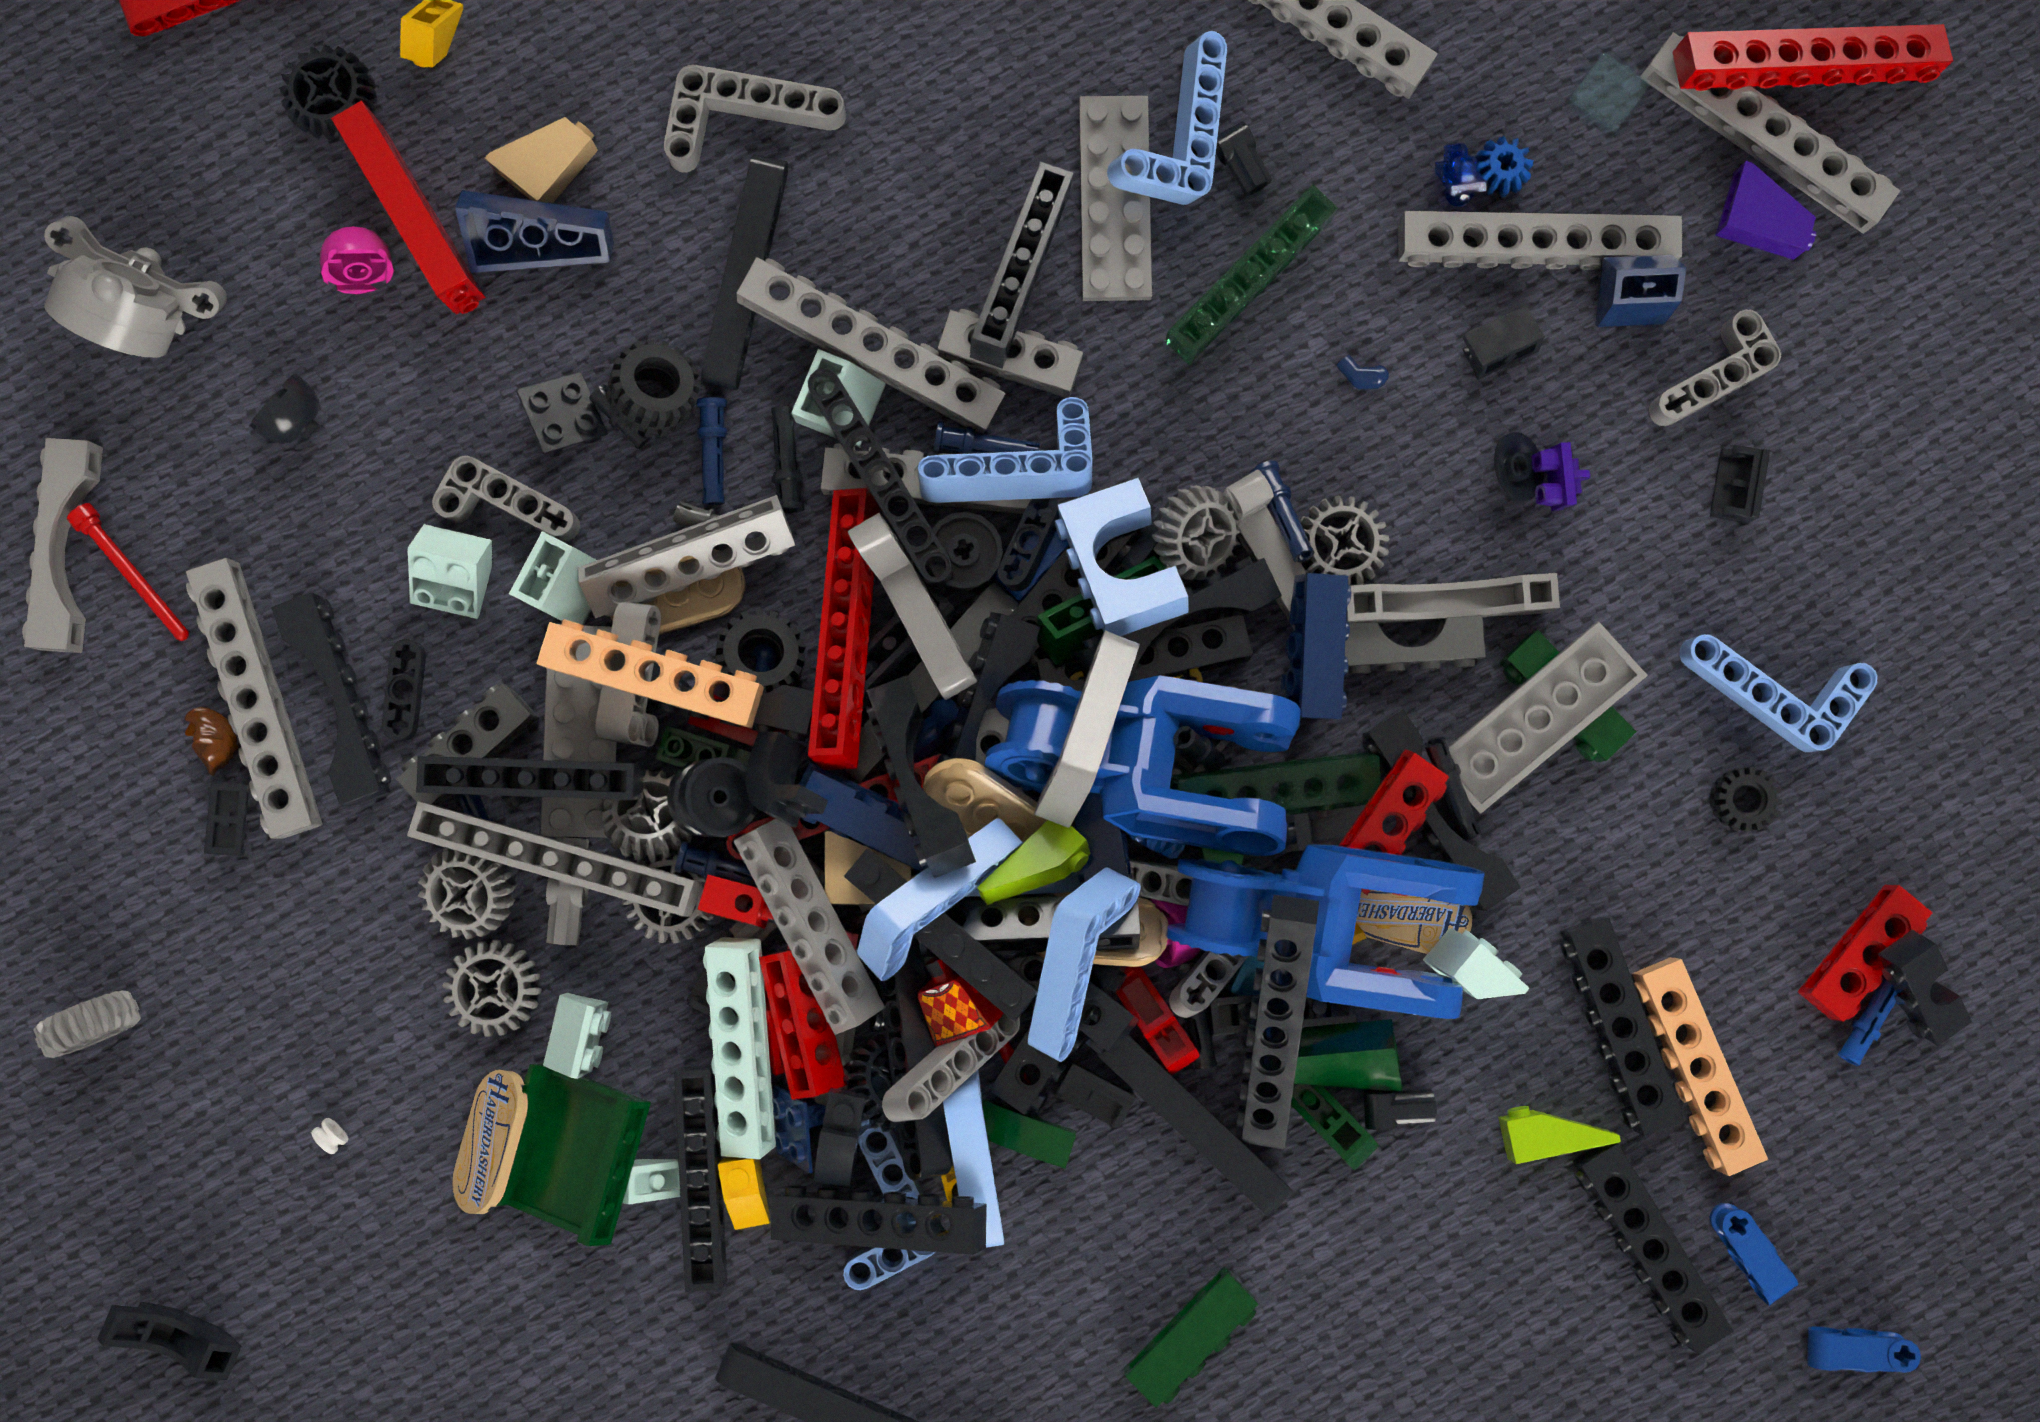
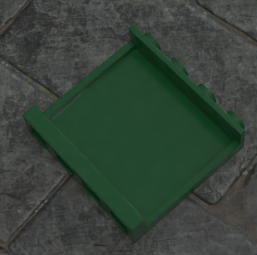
(575, 1153)

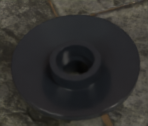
(1514, 466)

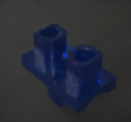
(1459, 175)

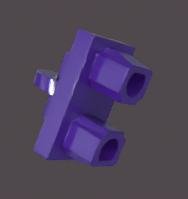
(1562, 474)

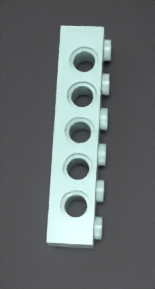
(751, 1065)

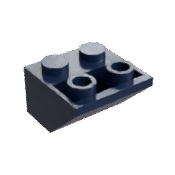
(1639, 290)

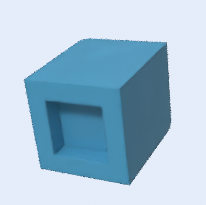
(1243, 980)

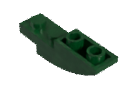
(684, 747)

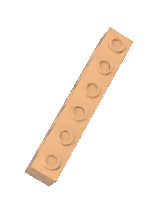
(559, 654)
(1743, 1145)

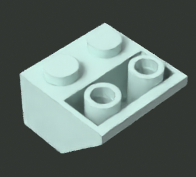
(861, 386)
(449, 570)
(551, 580)
(1474, 966)
(576, 1035)

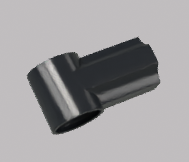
(1238, 150)
(1388, 1108)

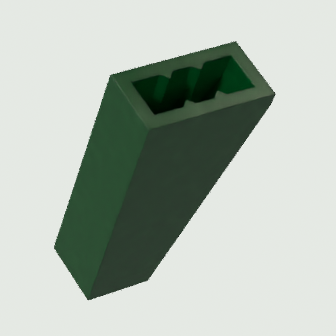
(1350, 1056)

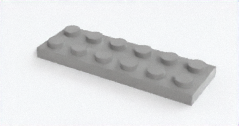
(1112, 219)
(1543, 715)
(572, 736)

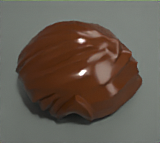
(212, 738)

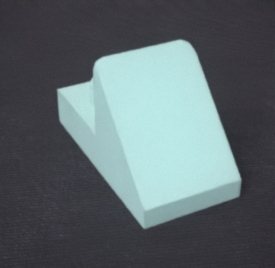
(652, 1181)

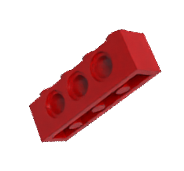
(1388, 800)
(1824, 986)
(802, 1031)

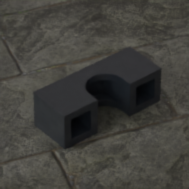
(1912, 968)

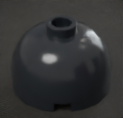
(288, 413)

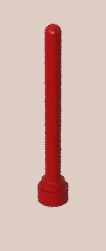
(86, 519)

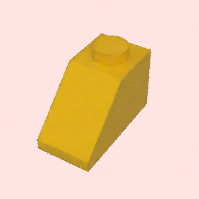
(429, 31)
(744, 1192)

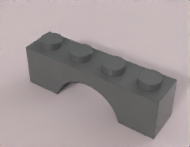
(1455, 641)

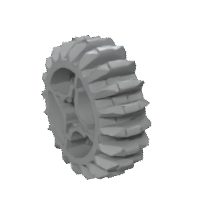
(1189, 523)
(1356, 549)
(632, 828)
(447, 882)
(664, 926)
(471, 1009)
(86, 1023)

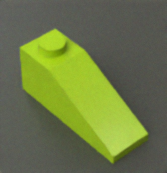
(1040, 860)
(1538, 1135)

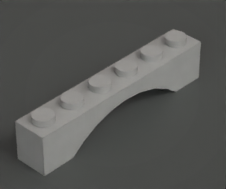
(68, 475)
(1438, 601)

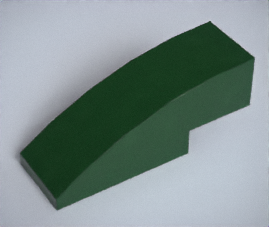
(1028, 1134)

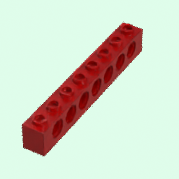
(1811, 56)
(842, 637)

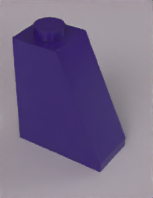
(1765, 215)

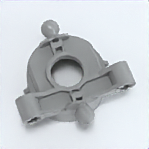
(120, 297)

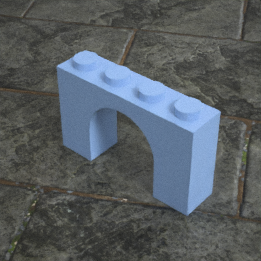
(1118, 603)

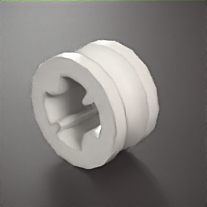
(329, 1136)

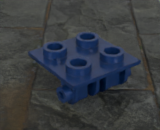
(793, 1125)

